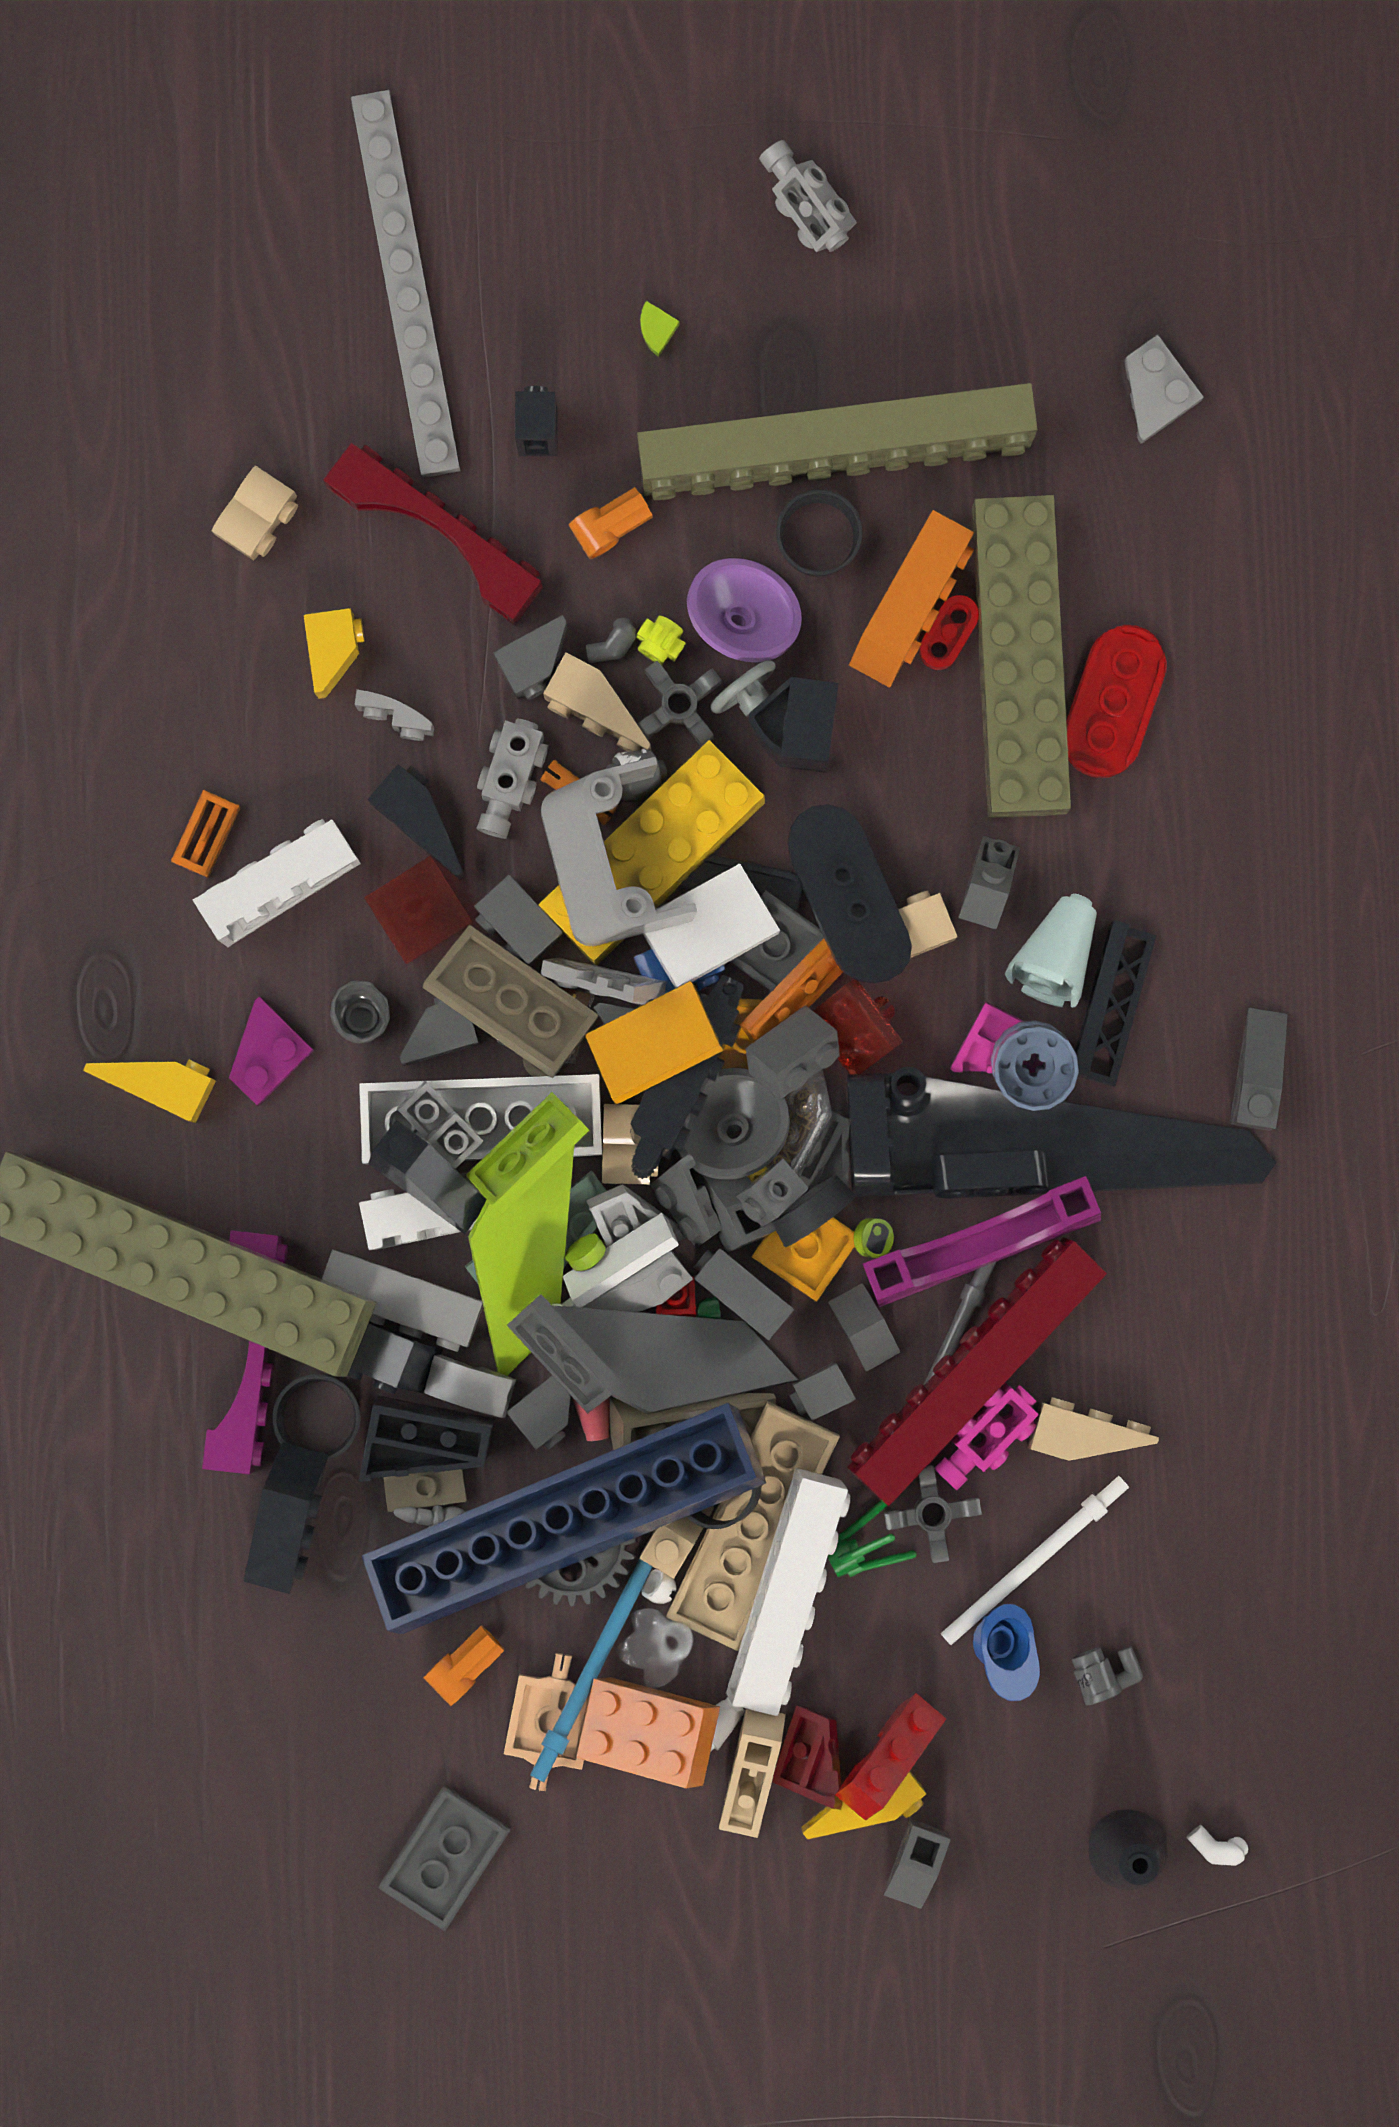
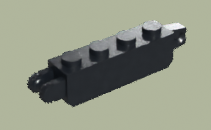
(667, 1106)

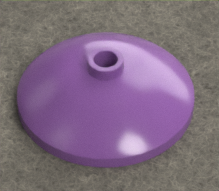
(751, 597)

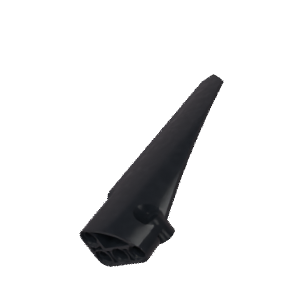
(980, 1144)

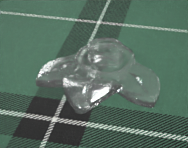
(649, 1647)

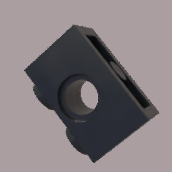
(536, 422)

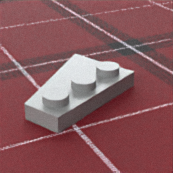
(603, 980)

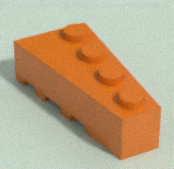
(912, 598)

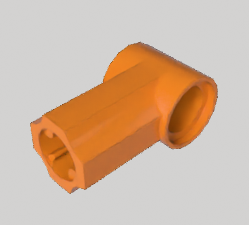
(601, 528)
(458, 1670)

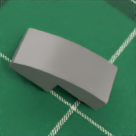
(405, 719)
(440, 1124)
(469, 1386)

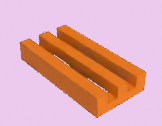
(192, 864)

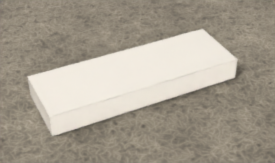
(622, 1260)

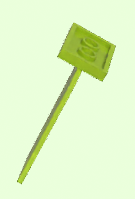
(524, 1221)

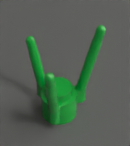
(849, 1553)

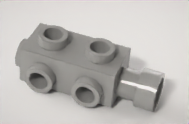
(808, 199)
(514, 764)

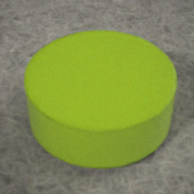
(585, 1252)

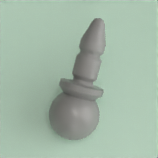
(427, 1517)

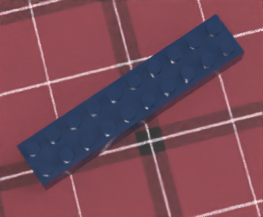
(563, 1519)

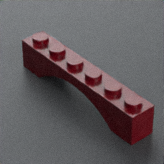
(370, 487)

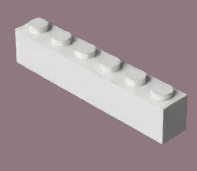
(787, 1592)

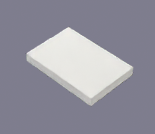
(726, 925)

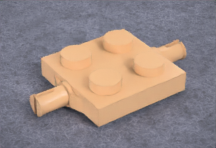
(537, 1710)

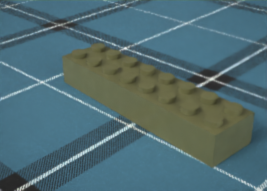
(1021, 656)

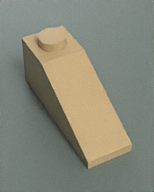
(752, 1772)

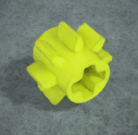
(660, 639)

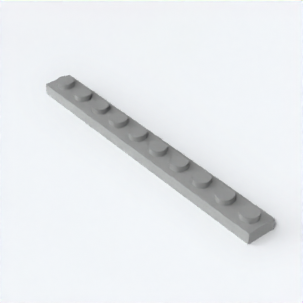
(405, 284)

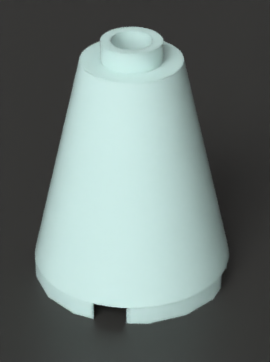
(1057, 953)

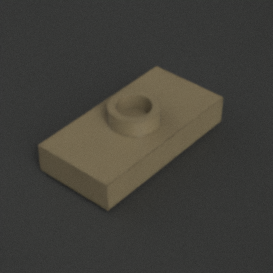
(425, 1489)

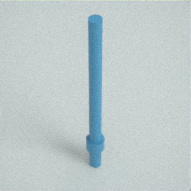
(556, 1740)

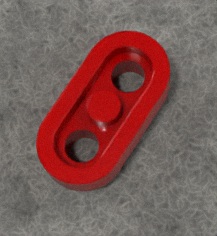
(948, 633)

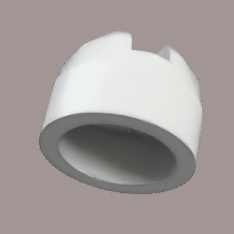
(658, 1587)

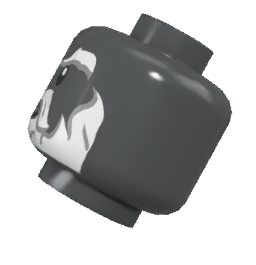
(645, 788)

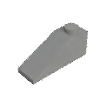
(644, 1288)

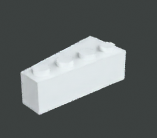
(276, 882)
(400, 1220)

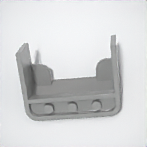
(581, 863)

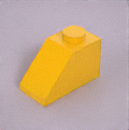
(332, 646)

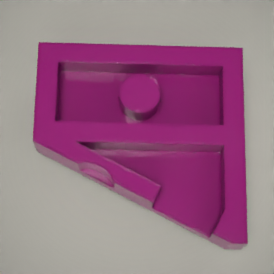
(266, 1053)

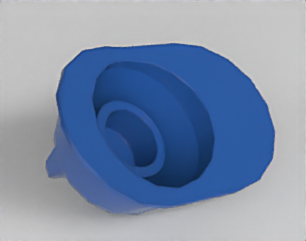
(1008, 1652)

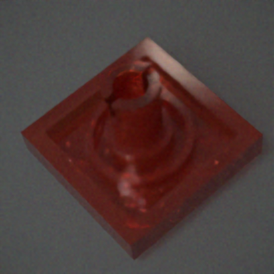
(418, 910)
(860, 1026)

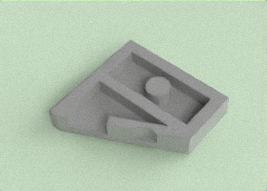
(1158, 388)
(621, 1212)

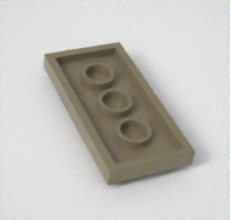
(510, 1001)

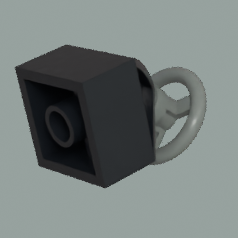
(790, 723)

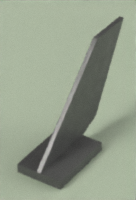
(646, 1357)

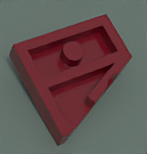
(811, 1758)

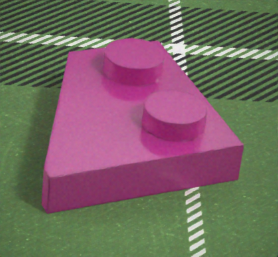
(980, 1041)

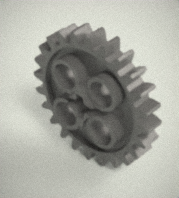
(591, 1579)

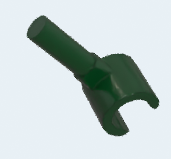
(709, 1308)

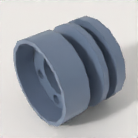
(1049, 1082)

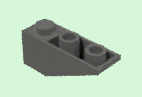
(737, 1227)

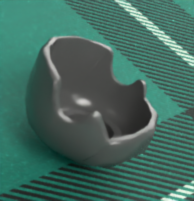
(359, 1012)

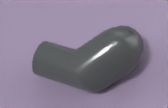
(616, 644)

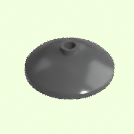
(734, 1105)

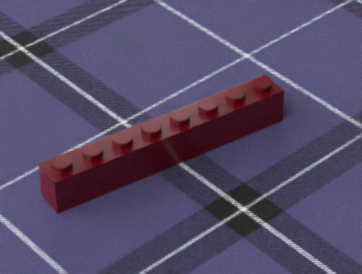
(976, 1369)

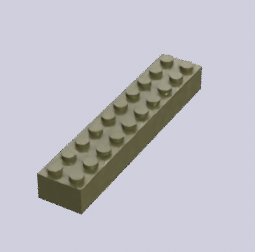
(837, 441)
(181, 1265)

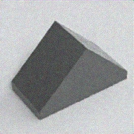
(864, 1327)

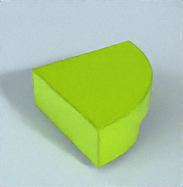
(657, 327)

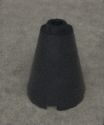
(1128, 1849)

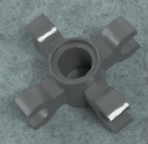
(695, 692)
(951, 1510)

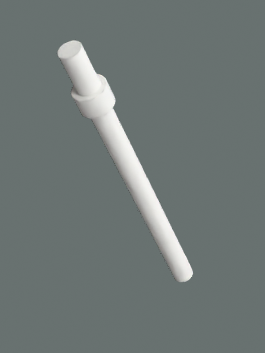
(1093, 1508)

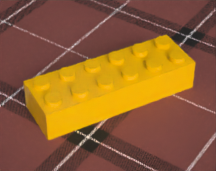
(671, 834)

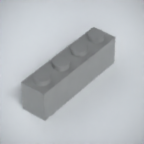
(408, 1300)

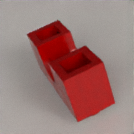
(891, 1759)

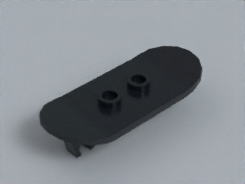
(848, 894)

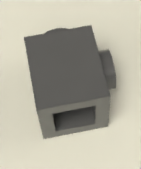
(772, 1193)

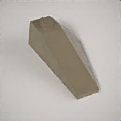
(631, 1424)

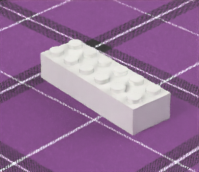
(487, 1106)

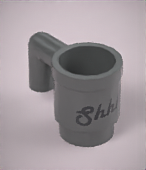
(1097, 1677)

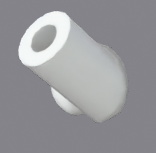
(1217, 1852)

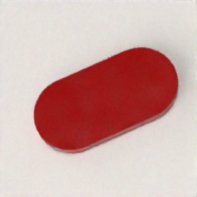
(1114, 701)

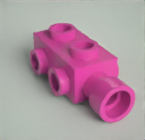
(997, 1435)

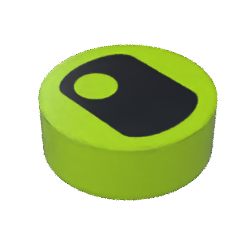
(873, 1237)

